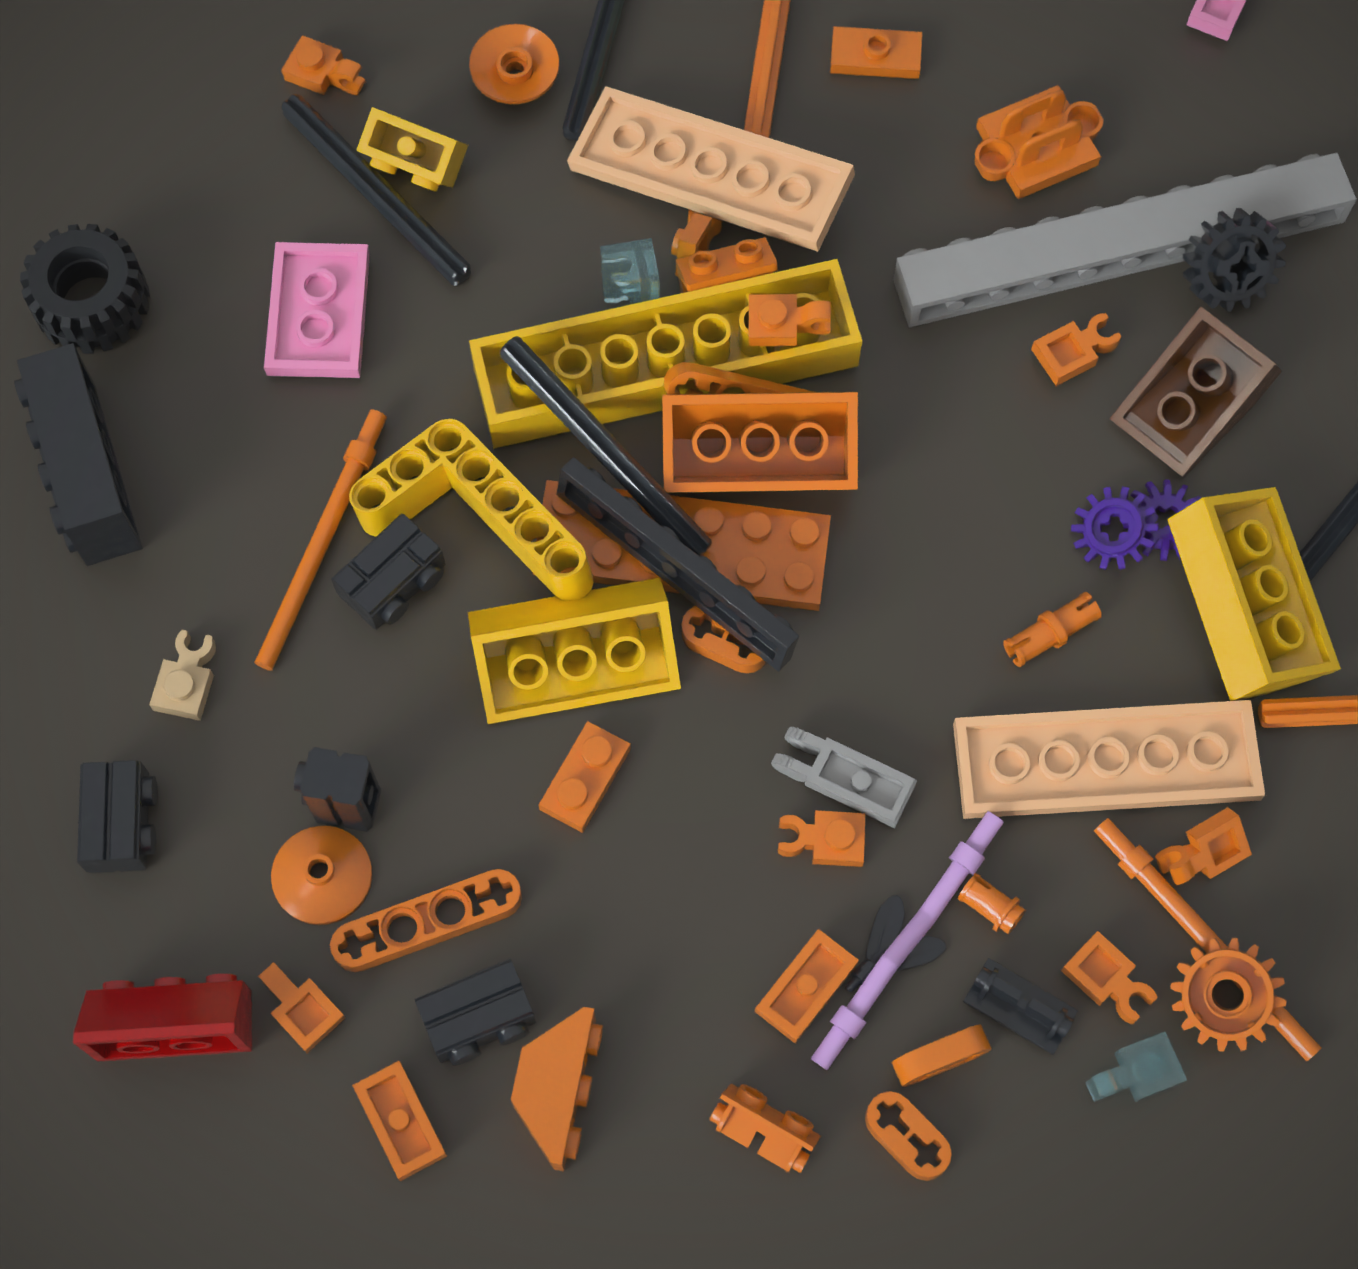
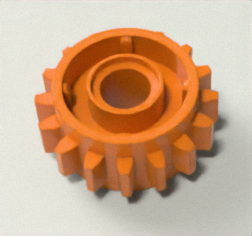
(1223, 1022)

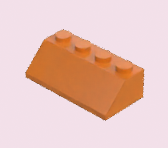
(760, 442)

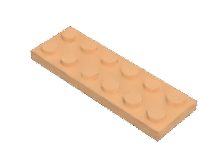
(712, 168)
(1108, 759)

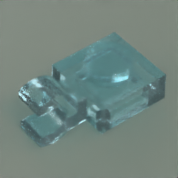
(1143, 1067)

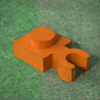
(1072, 351)
(833, 837)
(1103, 972)

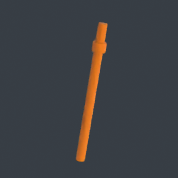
(357, 458)
(1137, 863)

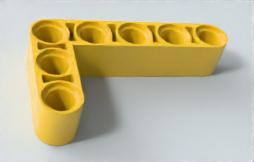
(458, 469)

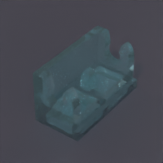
(629, 272)

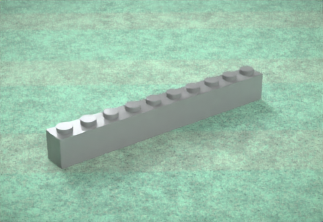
(1113, 239)

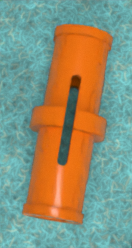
(1052, 629)

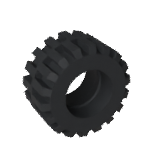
(81, 256)

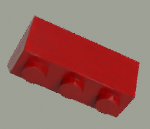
(165, 1019)

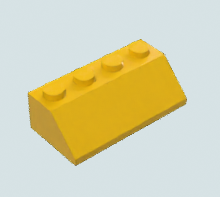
(1253, 592)
(574, 652)

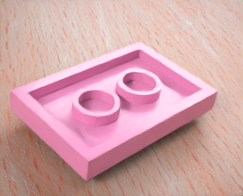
(317, 310)

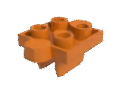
(1038, 141)

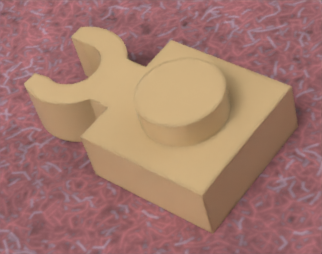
(184, 684)

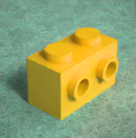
(408, 146)

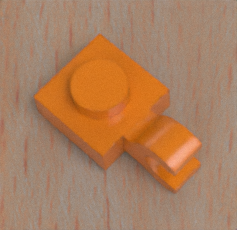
(321, 65)
(695, 236)
(777, 319)
(1212, 848)
(304, 1010)

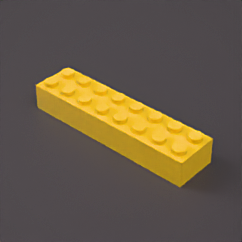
(622, 354)

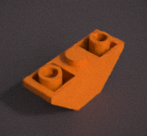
(553, 1084)

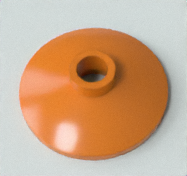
(511, 49)
(325, 898)

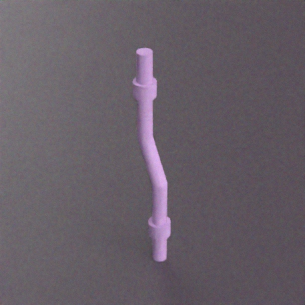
(849, 1020)

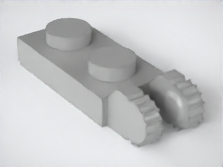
(848, 776)

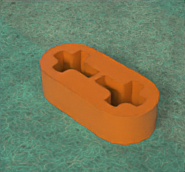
(714, 647)
(941, 1055)
(917, 1126)

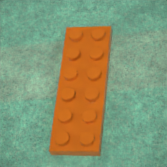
(764, 549)

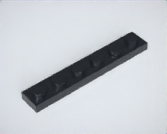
(676, 564)

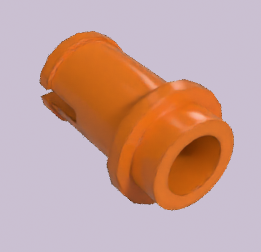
(992, 904)

